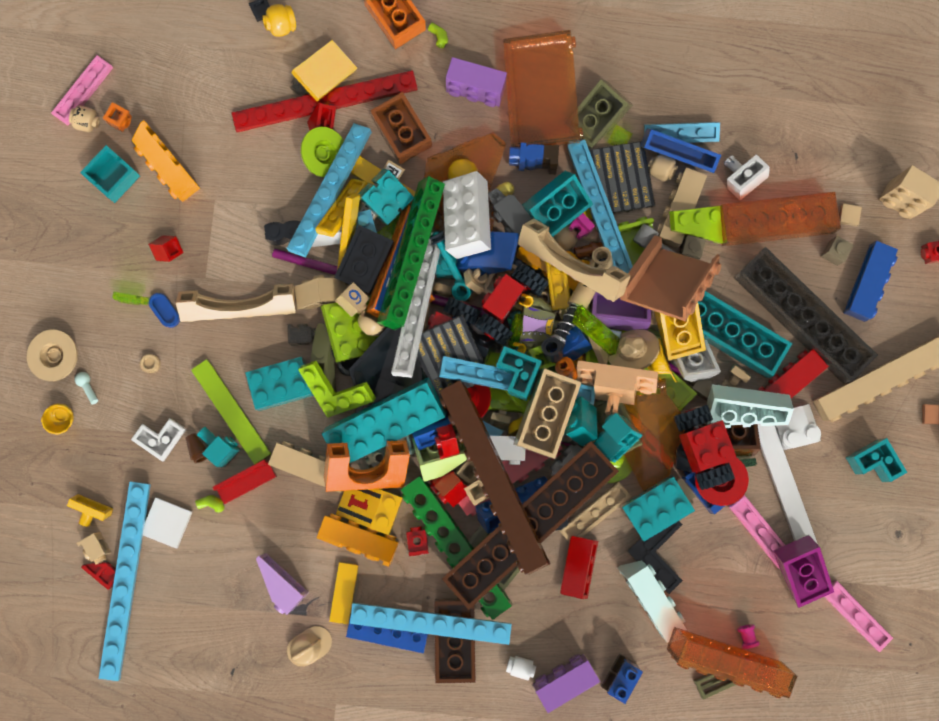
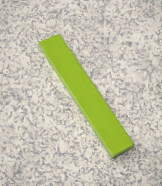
(231, 412)

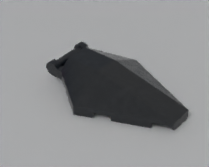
(376, 368)

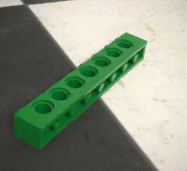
(411, 253)
(419, 486)

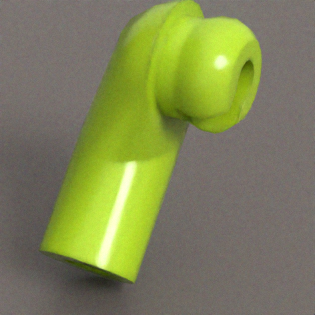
(440, 33)
(211, 501)

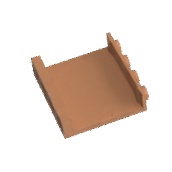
(669, 281)

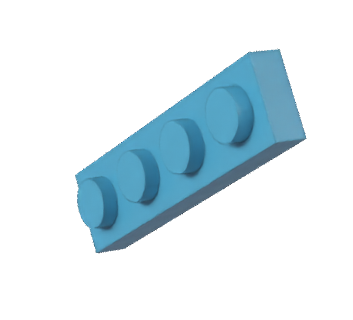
(689, 131)

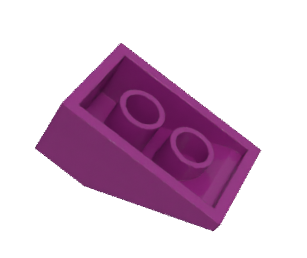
(804, 570)

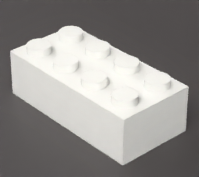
(466, 215)

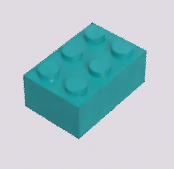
(558, 202)
(277, 384)
(658, 508)

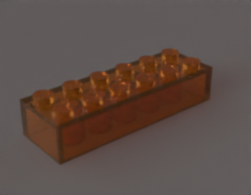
(779, 218)
(731, 663)

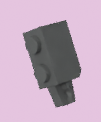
(508, 211)

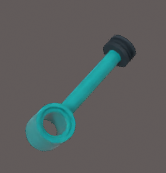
(457, 292)

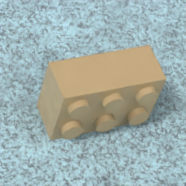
(911, 193)

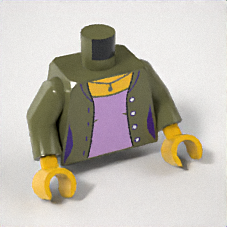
(537, 323)

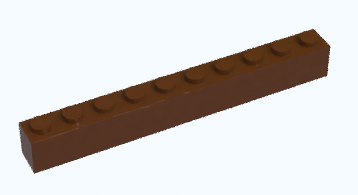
(495, 479)

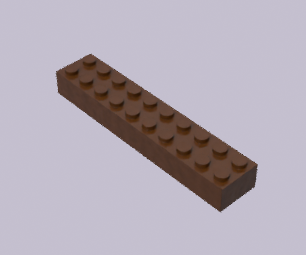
(546, 510)

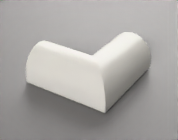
(159, 444)

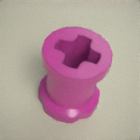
(748, 636)

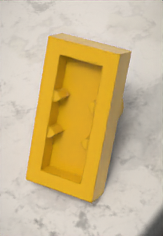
(89, 509)

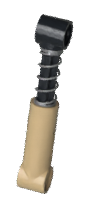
(581, 296)

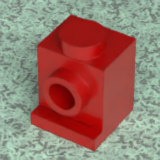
(930, 252)
(446, 441)
(419, 549)

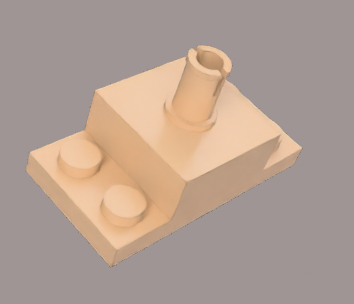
(616, 383)

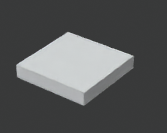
(166, 522)

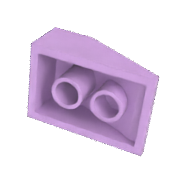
(282, 587)

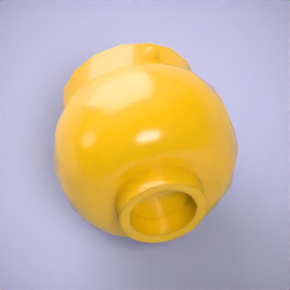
(279, 20)

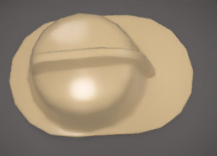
(309, 646)

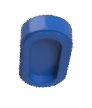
(164, 310)

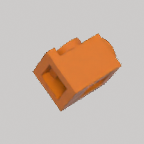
(121, 118)

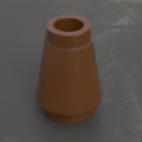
(195, 448)

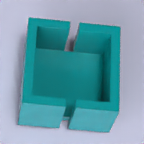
(111, 173)
(386, 197)

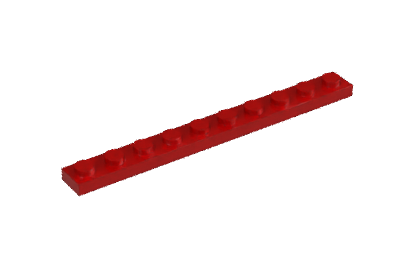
(338, 97)

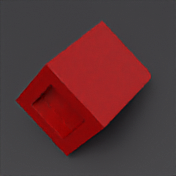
(166, 248)

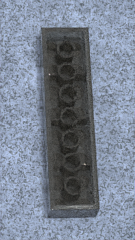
(805, 315)

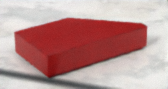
(102, 572)

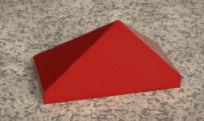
(322, 116)

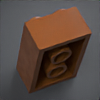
(401, 128)

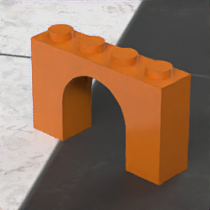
(387, 474)

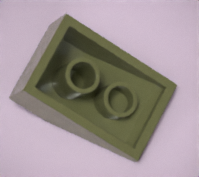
(601, 111)

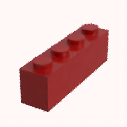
(796, 374)

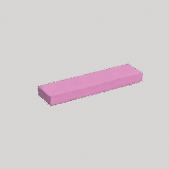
(82, 88)
(757, 527)
(858, 617)

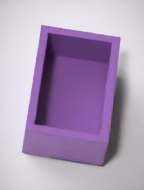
(475, 82)
(620, 314)
(565, 682)

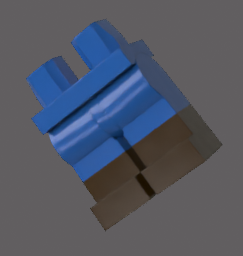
(535, 157)
(622, 684)

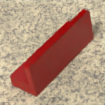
(245, 481)
(579, 567)

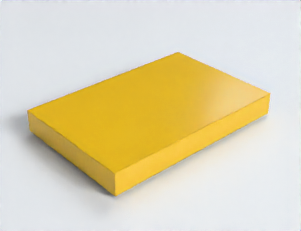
(324, 70)

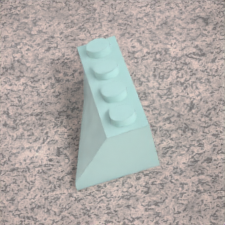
(748, 407)
(652, 597)

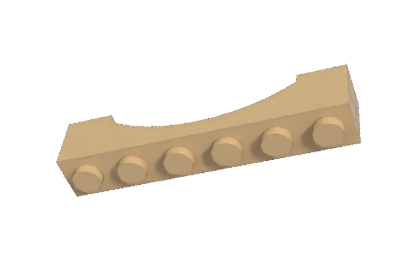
(538, 240)
(195, 306)

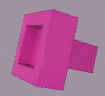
(583, 224)

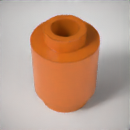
(567, 368)

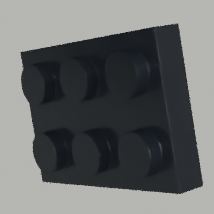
(364, 259)

